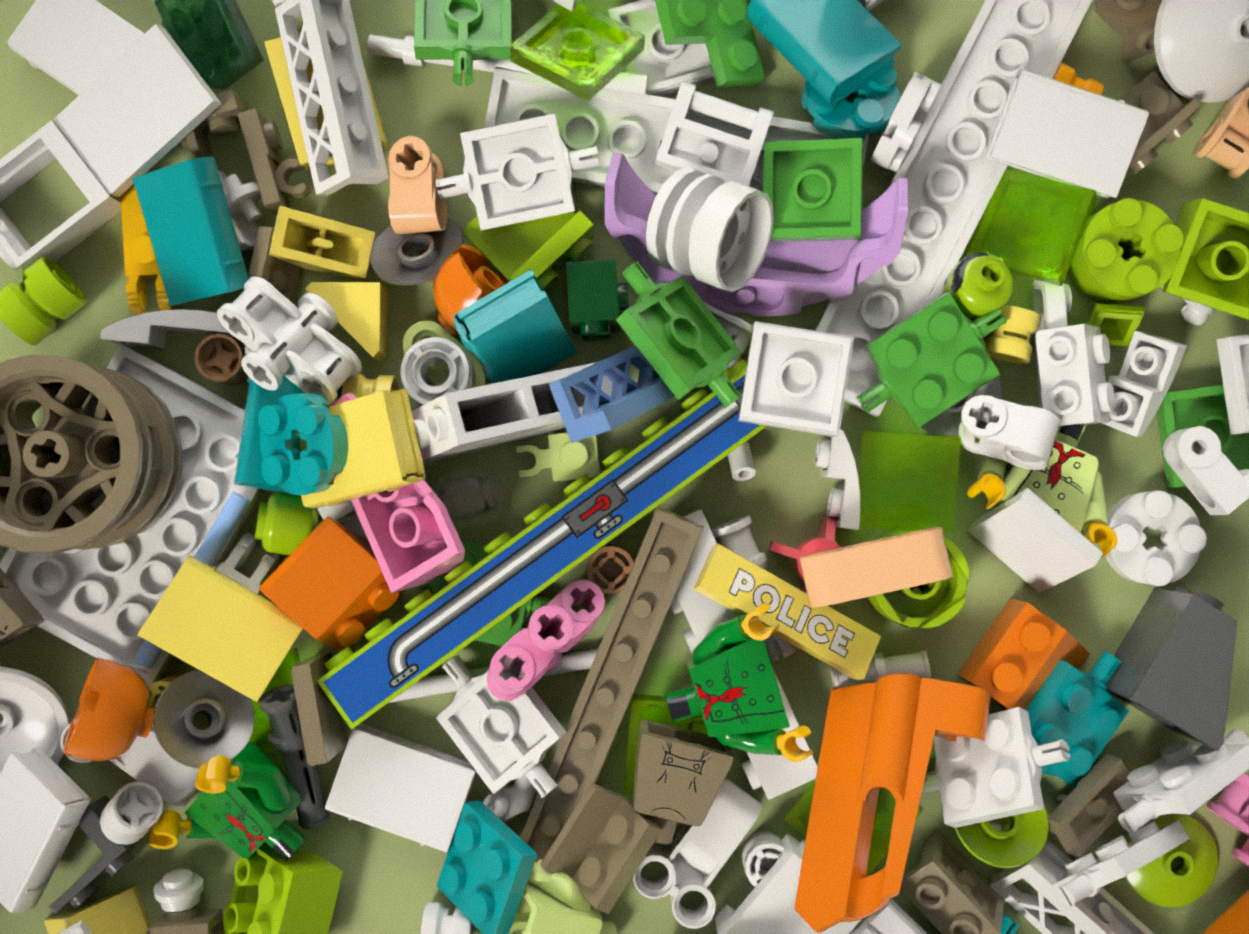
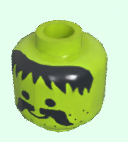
(979, 284)

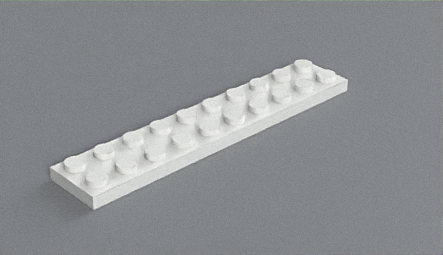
(949, 170)

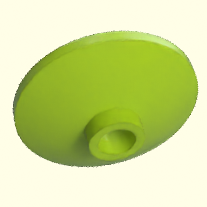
(1014, 845)
(1194, 877)

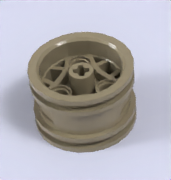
(73, 456)

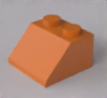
(331, 585)
(1020, 655)

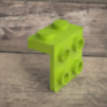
(534, 245)

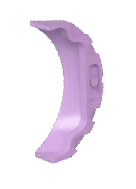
(790, 273)

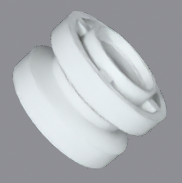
(425, 353)

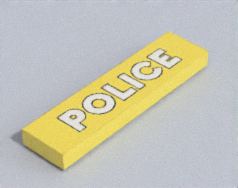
(815, 630)

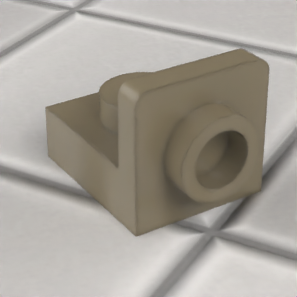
(219, 122)

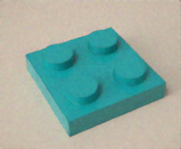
(486, 869)

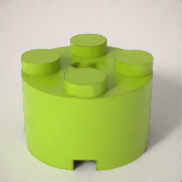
(1143, 236)
(928, 603)

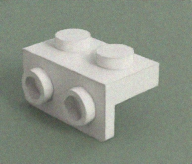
(1074, 374)

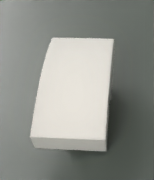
(1143, 381)
(838, 463)

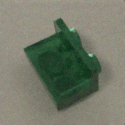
(211, 38)

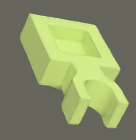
(565, 458)

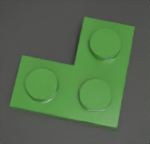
(726, 34)

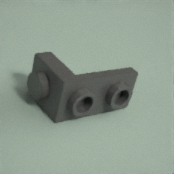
(115, 858)

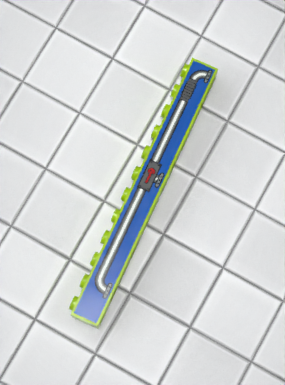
(537, 555)

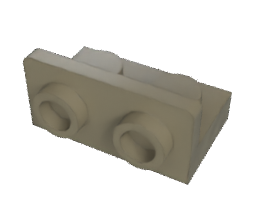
(1166, 117)
(952, 891)

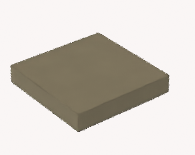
(319, 719)

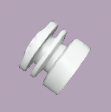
(709, 228)

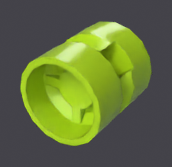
(41, 298)

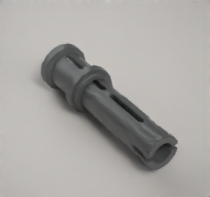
(288, 740)

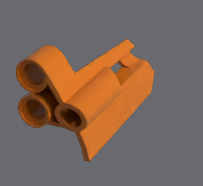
(870, 741)

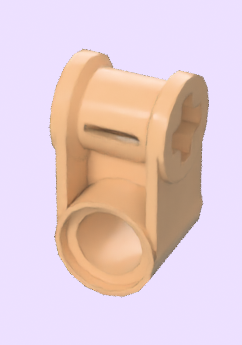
(1228, 137)
(413, 190)

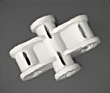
(276, 328)

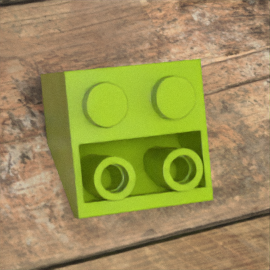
(282, 894)

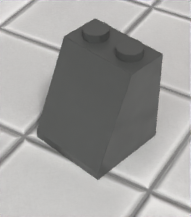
(1179, 664)

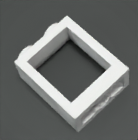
(22, 165)

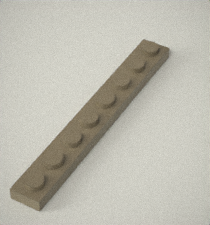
(614, 673)

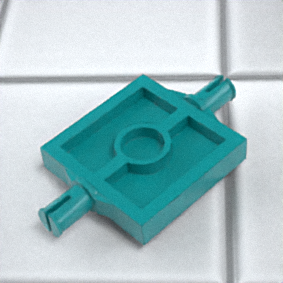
(1078, 711)

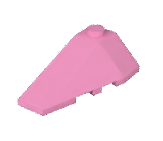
(408, 532)

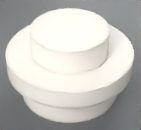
(179, 890)

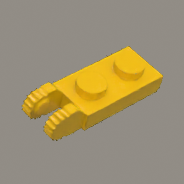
(139, 256)

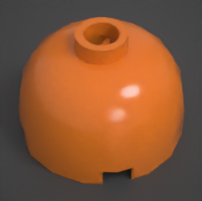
(463, 282)
(109, 713)

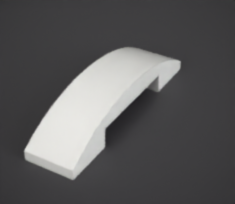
(151, 328)

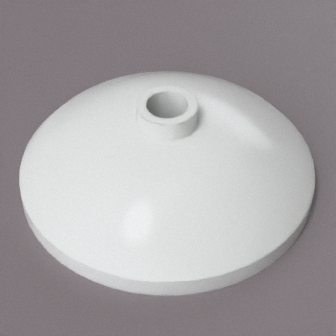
(1203, 47)
(29, 716)

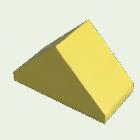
(321, 244)
(360, 311)
(112, 914)

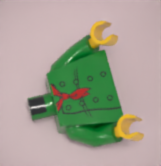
(738, 690)
(239, 805)

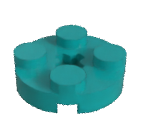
(856, 119)
(281, 429)

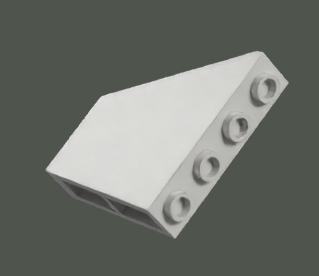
(492, 415)

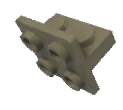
(602, 845)

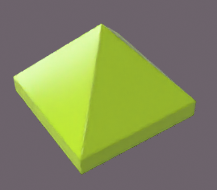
(1117, 322)

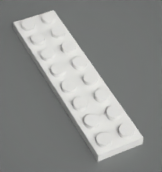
(619, 124)

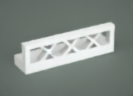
(337, 86)
(1090, 915)

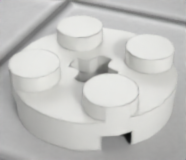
(905, 122)
(1180, 537)

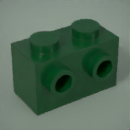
(595, 299)

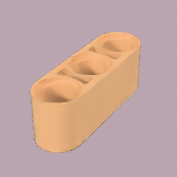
(876, 567)

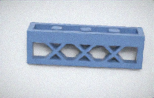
(600, 410)

